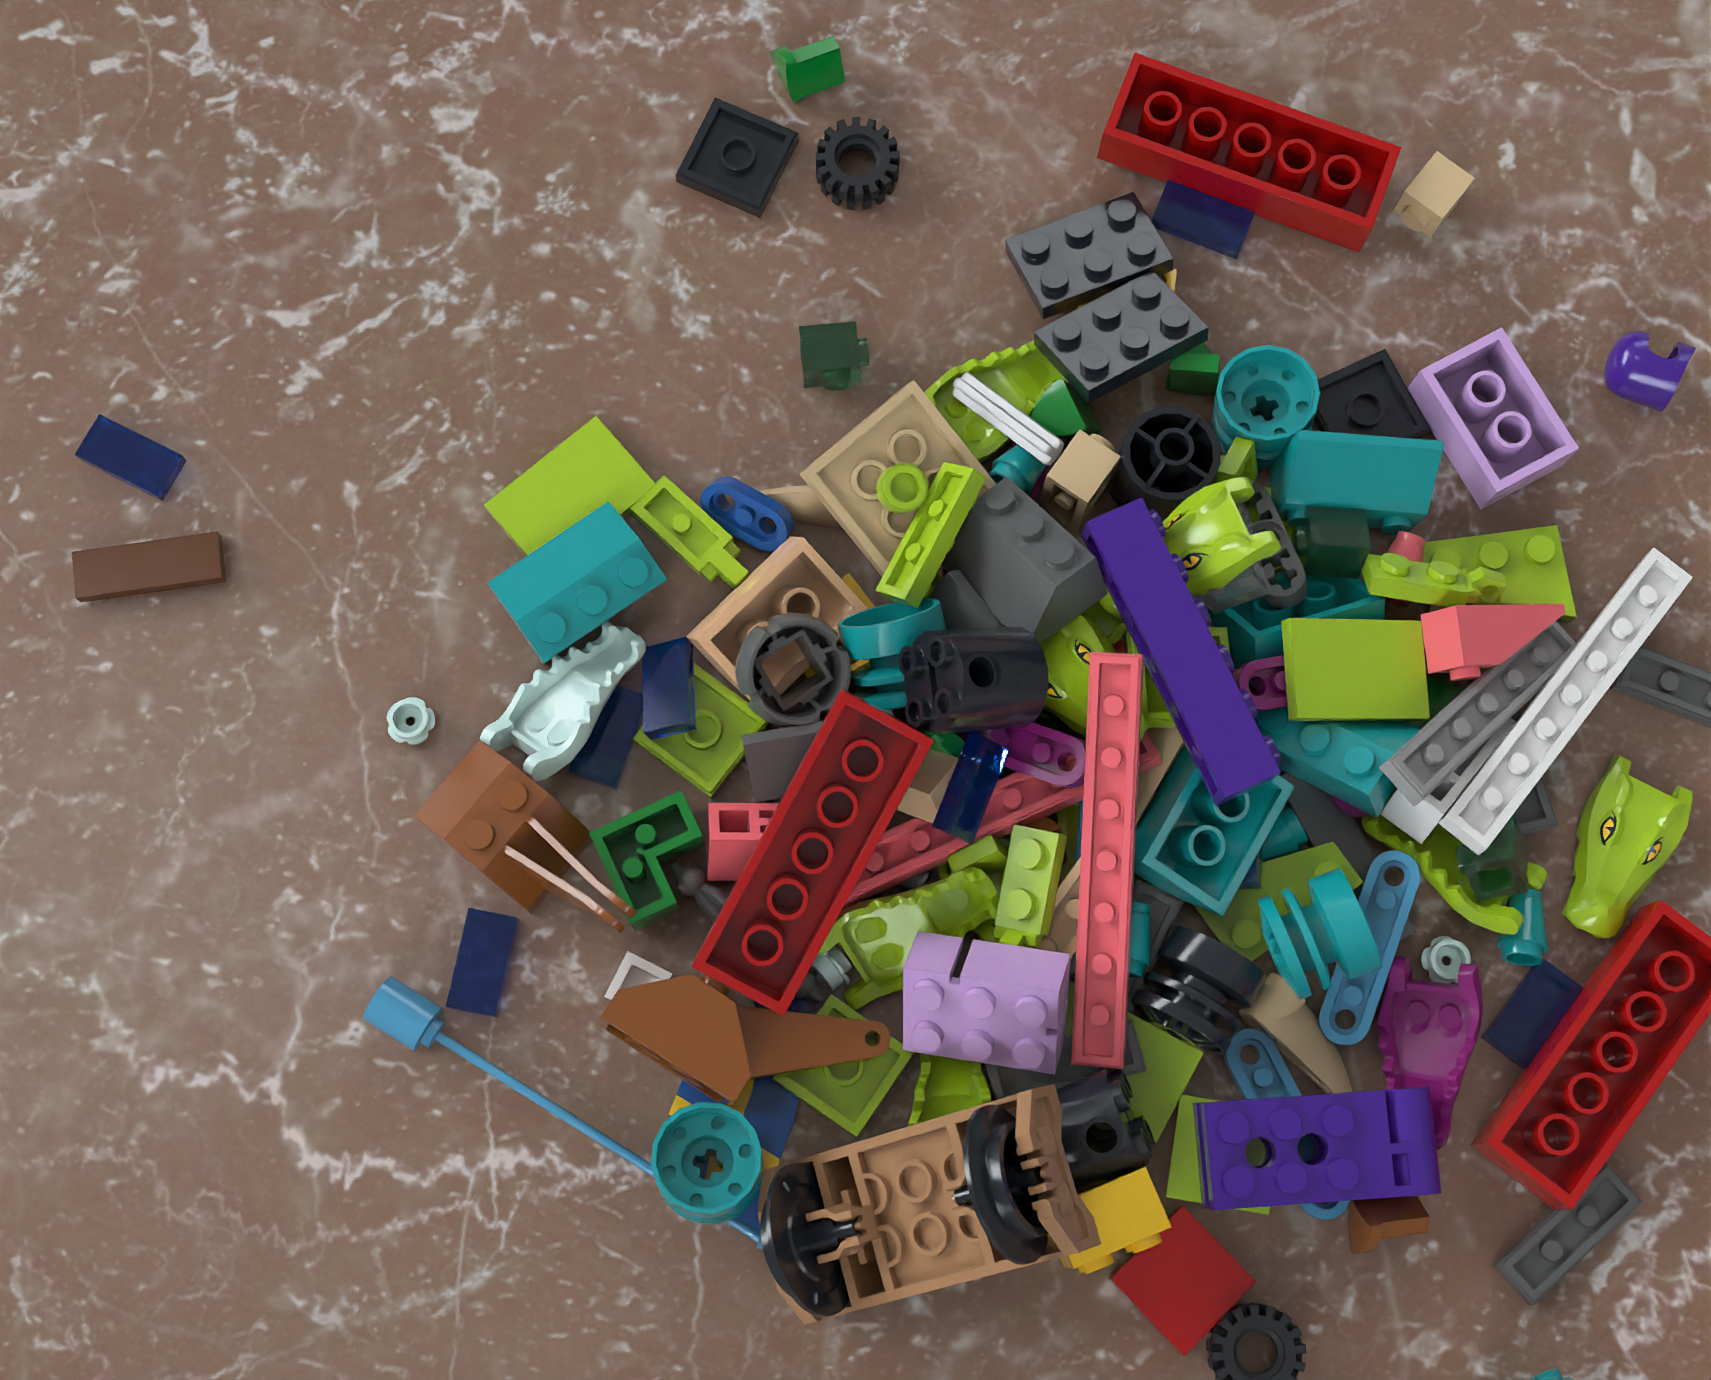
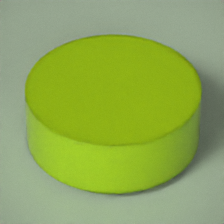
(902, 488)

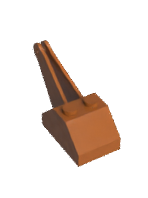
(514, 833)
(720, 1045)

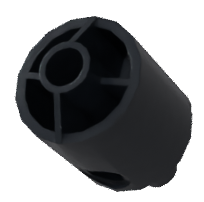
(1165, 459)
(974, 679)
(1096, 1153)

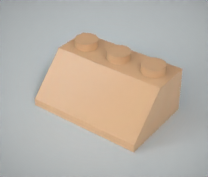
(786, 582)

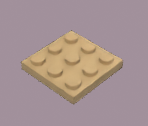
(847, 474)

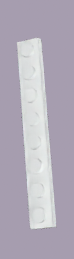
(1564, 702)

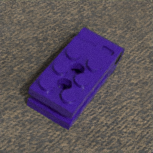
(1362, 1144)

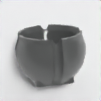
(812, 696)

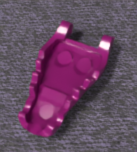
(1430, 1035)

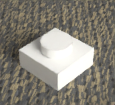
(635, 972)

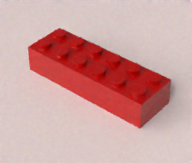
(1248, 152)
(812, 852)
(1603, 1058)

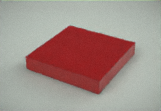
(1183, 1281)

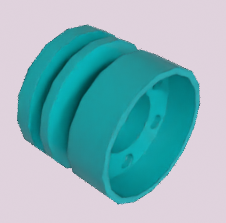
(1266, 382)
(879, 637)
(1319, 934)
(690, 1139)

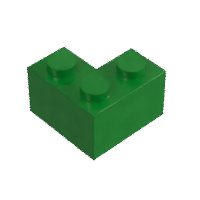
(636, 848)

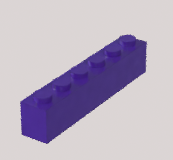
(1180, 651)

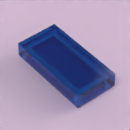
(1202, 219)
(130, 457)
(668, 688)
(611, 739)
(970, 787)
(482, 962)
(1532, 1013)

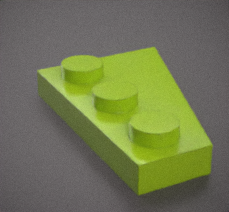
(1527, 558)
(1241, 923)

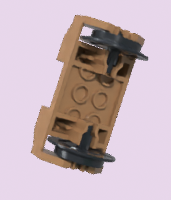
(923, 1208)

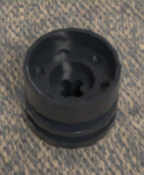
(1200, 986)

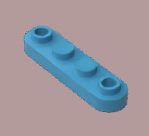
(1386, 914)
(1269, 1079)

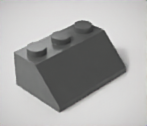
(1024, 563)
(775, 757)

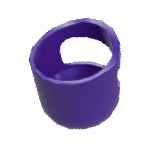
(1641, 375)

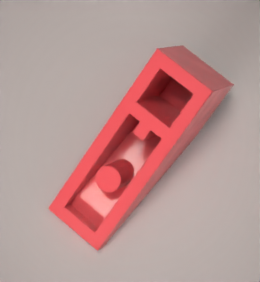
(1481, 636)
(732, 836)

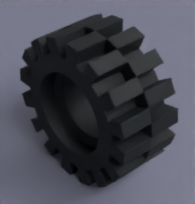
(864, 139)
(1250, 1318)

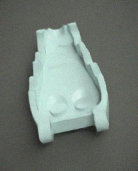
(561, 705)

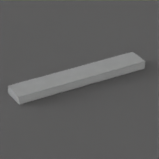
(1475, 715)

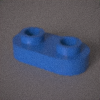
(748, 515)

